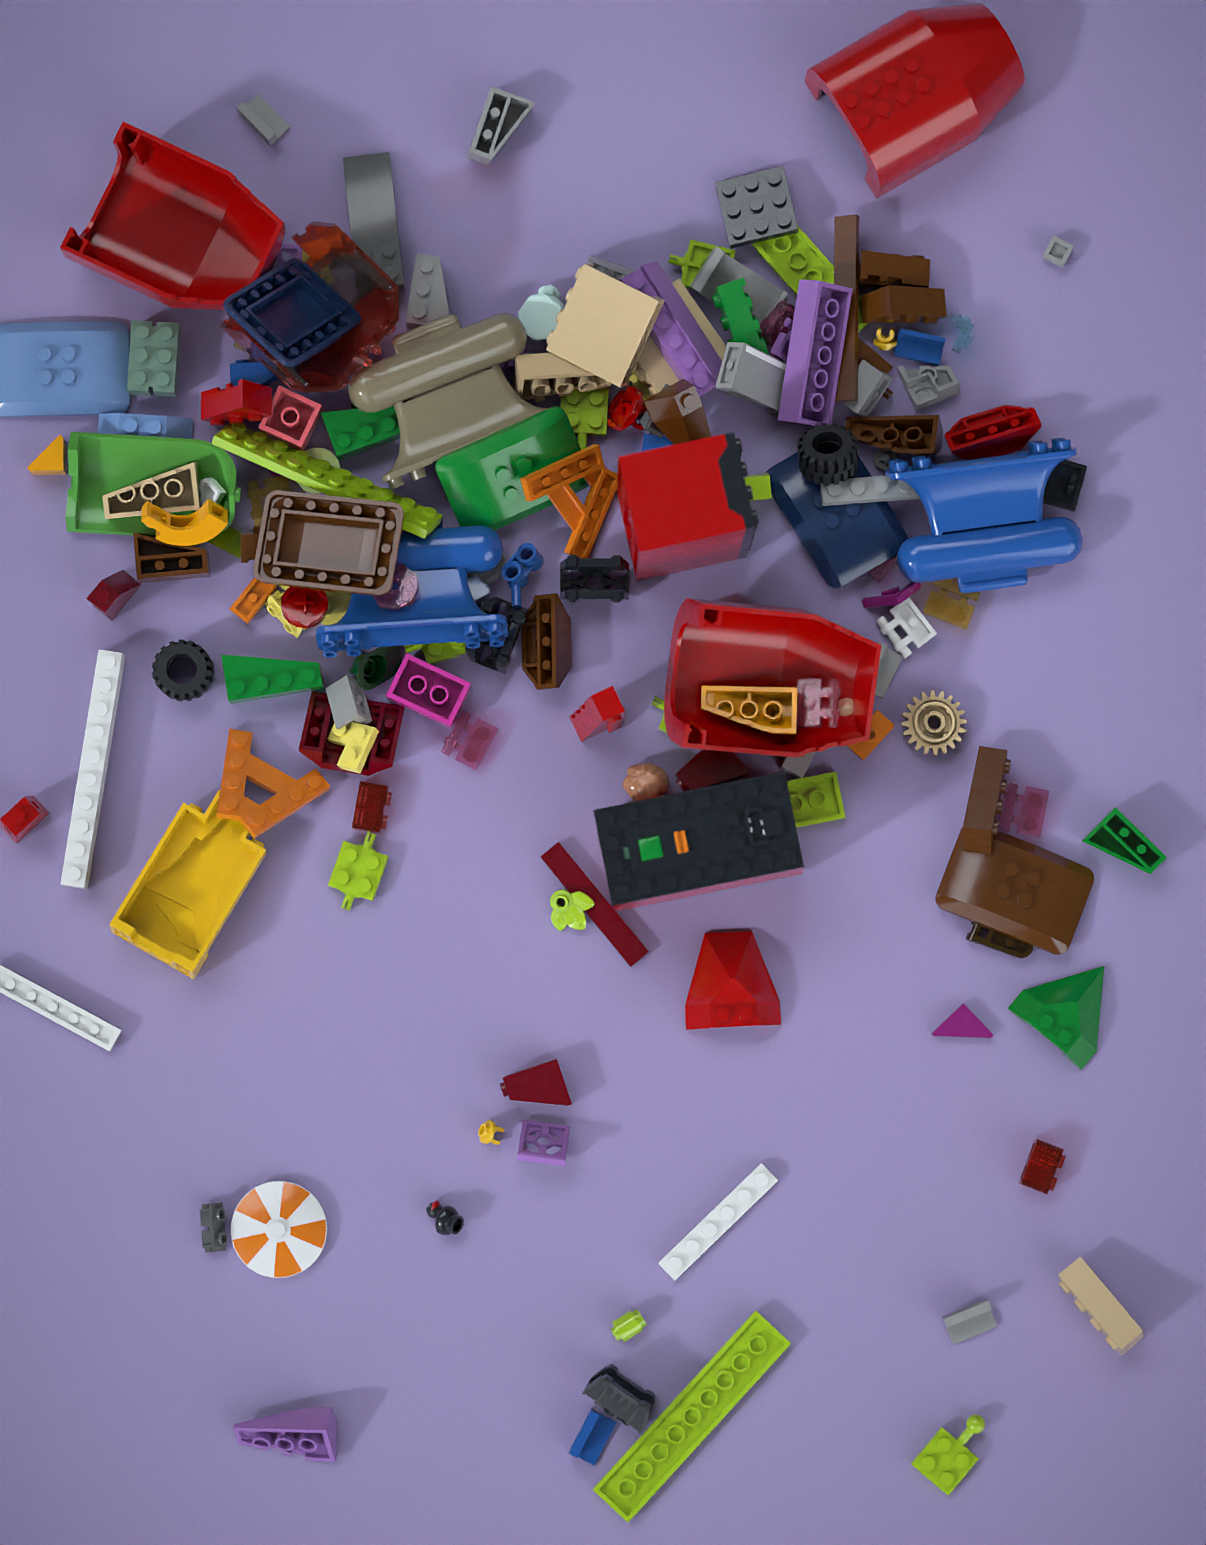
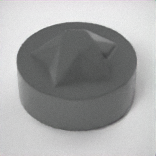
(882, 458)

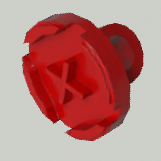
(626, 408)
(304, 606)

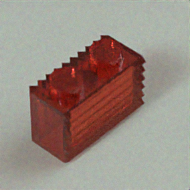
(371, 807)
(1041, 1166)

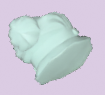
(540, 312)

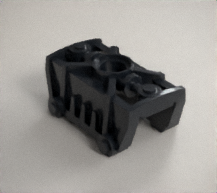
(594, 567)
(503, 660)
(620, 1397)

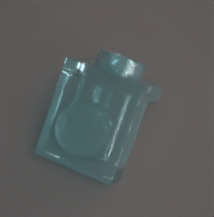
(964, 338)

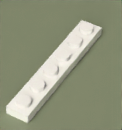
(58, 1009)
(718, 1221)

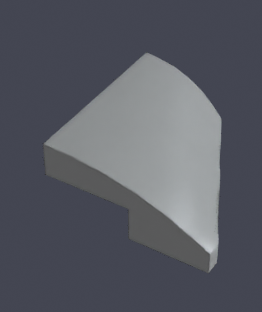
(612, 269)
(929, 384)

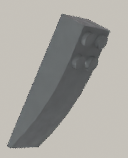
(374, 211)

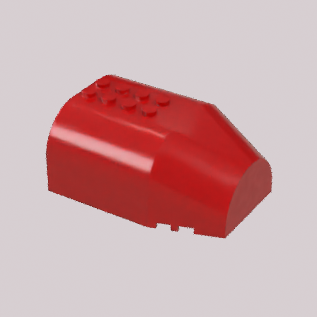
(920, 87)
(176, 226)
(764, 648)

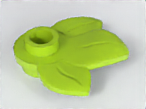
(572, 912)

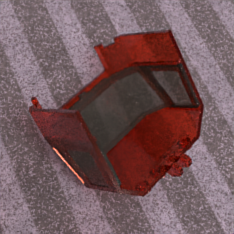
(362, 286)

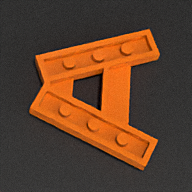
(582, 518)
(288, 792)

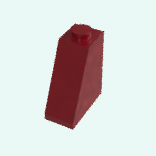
(113, 593)
(710, 769)
(537, 1085)

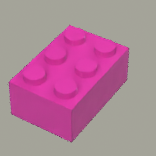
(428, 690)

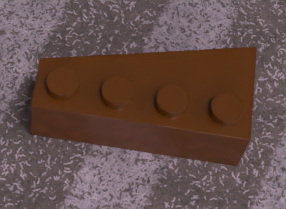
(985, 800)

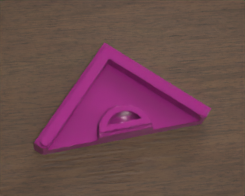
(891, 596)
(962, 1024)

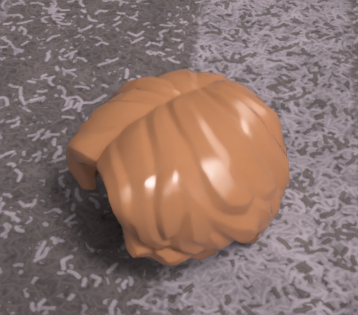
(645, 781)

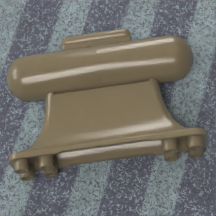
(445, 388)

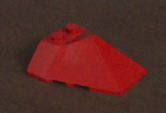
(731, 985)

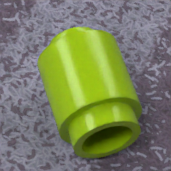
(628, 1325)

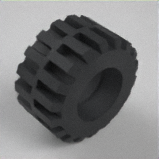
(827, 454)
(168, 656)

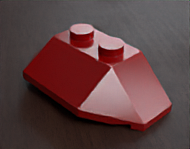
(993, 432)

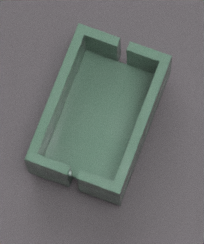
(154, 359)

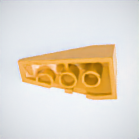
(758, 707)

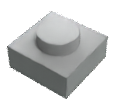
(1057, 251)

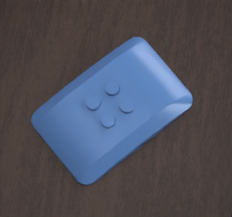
(63, 368)

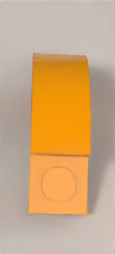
(186, 529)

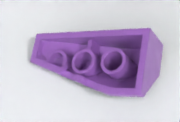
(301, 1431)

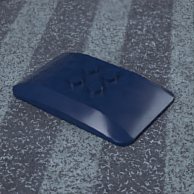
(292, 312)
(838, 538)

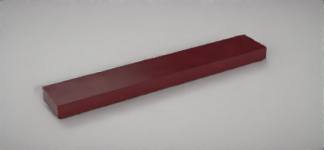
(602, 912)

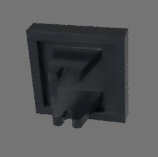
(1065, 485)

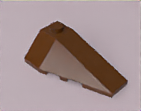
(678, 413)
(902, 434)

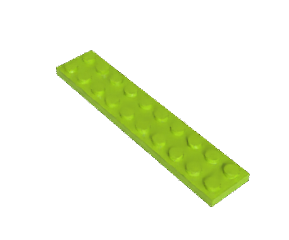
(320, 474)
(691, 1416)

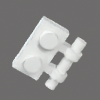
(913, 624)

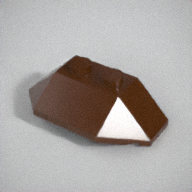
(546, 642)

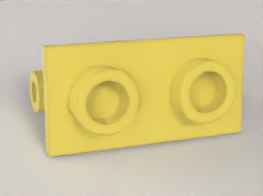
(274, 608)

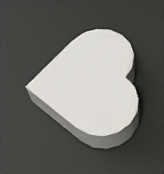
(211, 490)

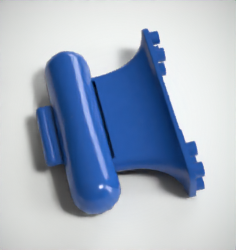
(986, 518)
(443, 605)

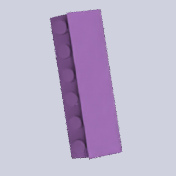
(677, 330)

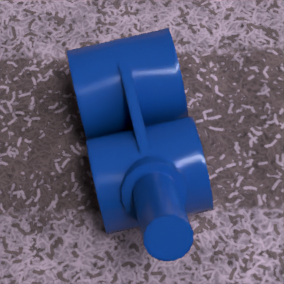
(519, 564)

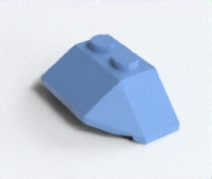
(145, 425)

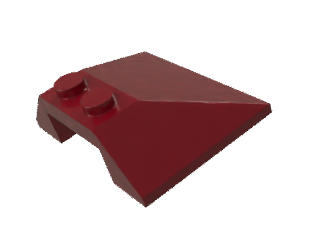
(319, 722)

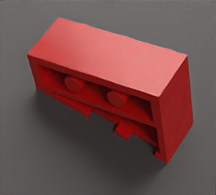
(236, 403)

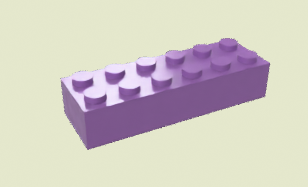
(814, 353)

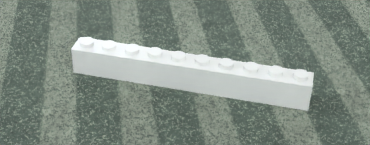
(93, 769)

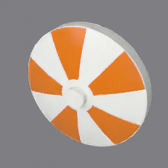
(279, 1229)

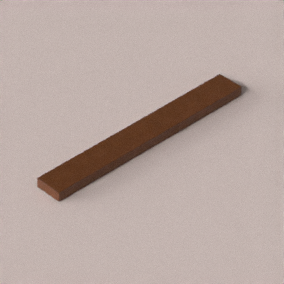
(847, 275)

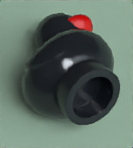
(447, 1218)

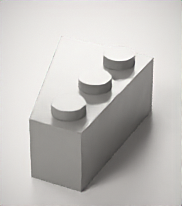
(496, 123)
(427, 292)

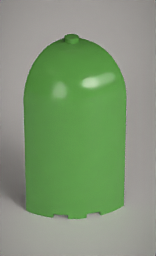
(113, 461)

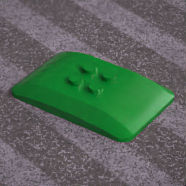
(486, 475)

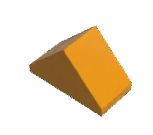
(52, 460)

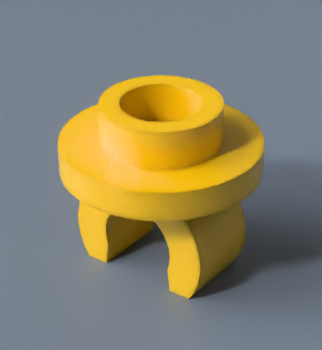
(885, 342)
(486, 1132)

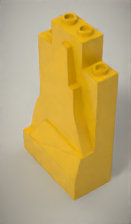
(188, 887)

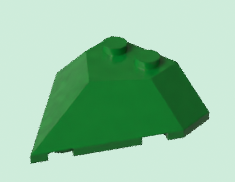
(1065, 1013)

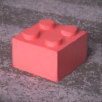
(291, 418)

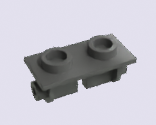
(214, 1238)

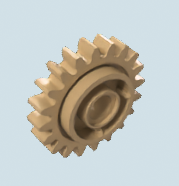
(944, 712)

